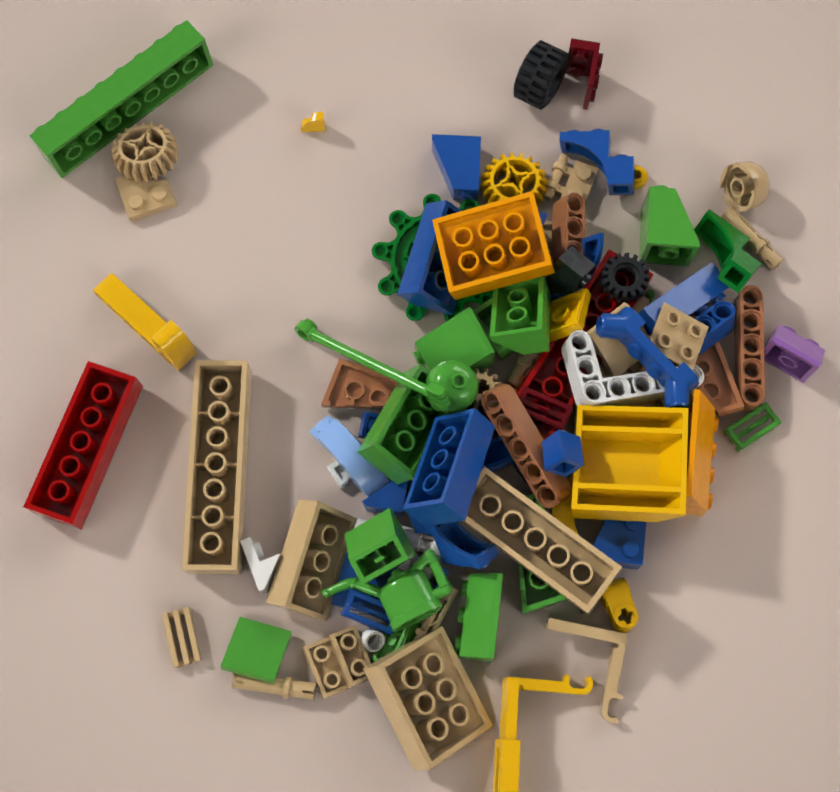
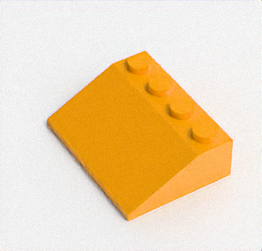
(493, 246)
(700, 451)

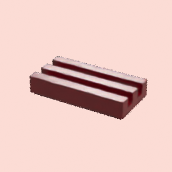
(548, 400)

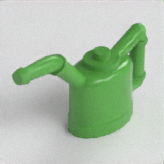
(408, 593)

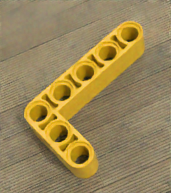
(162, 336)

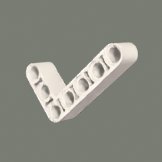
(601, 387)

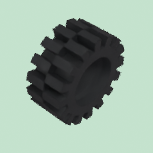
(629, 264)

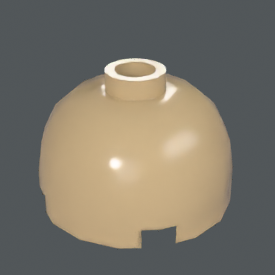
(744, 185)

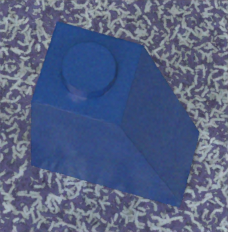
(459, 163)

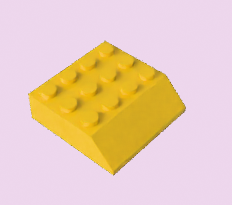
(631, 463)

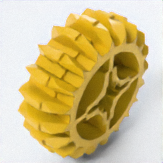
(518, 171)

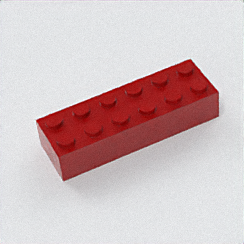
(84, 445)

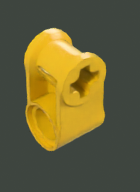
(619, 600)

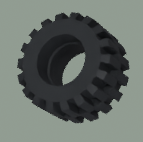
(541, 74)

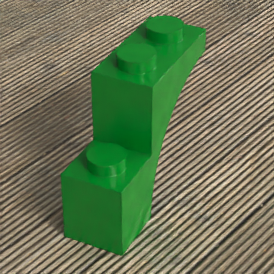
(727, 244)

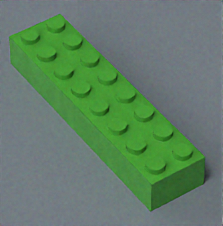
(123, 99)

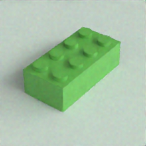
(401, 431)

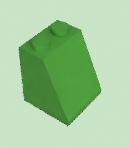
(666, 229)
(457, 340)

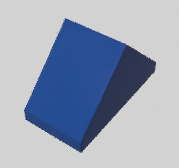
(387, 497)

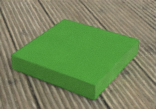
(256, 650)

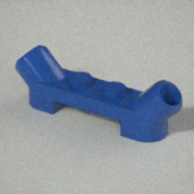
(625, 327)

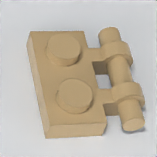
(579, 177)

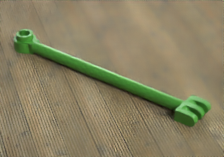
(434, 392)

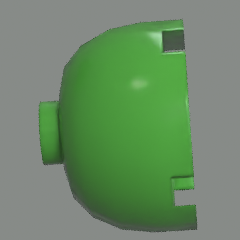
(459, 383)

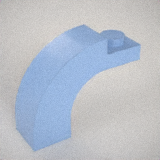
(344, 449)

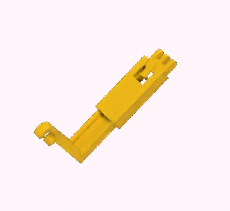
(507, 747)

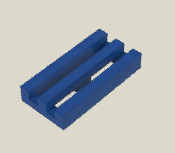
(362, 620)

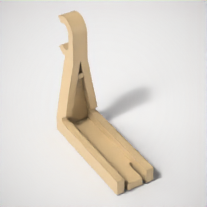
(615, 658)

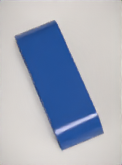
(720, 320)

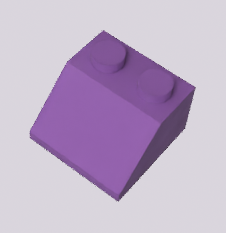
(793, 353)

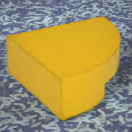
(313, 124)

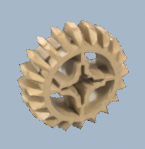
(142, 145)

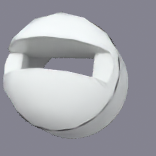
(373, 639)

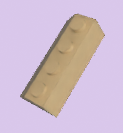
(310, 559)

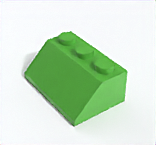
(522, 316)
(479, 616)

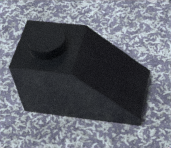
(571, 272)

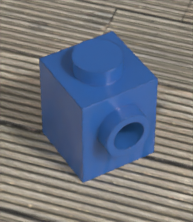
(562, 453)

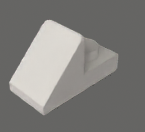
(263, 570)

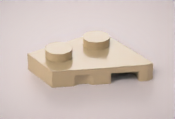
(145, 198)

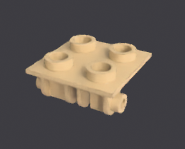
(678, 335)

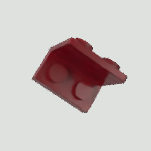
(585, 61)

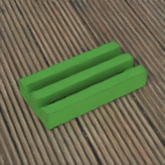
(734, 439)

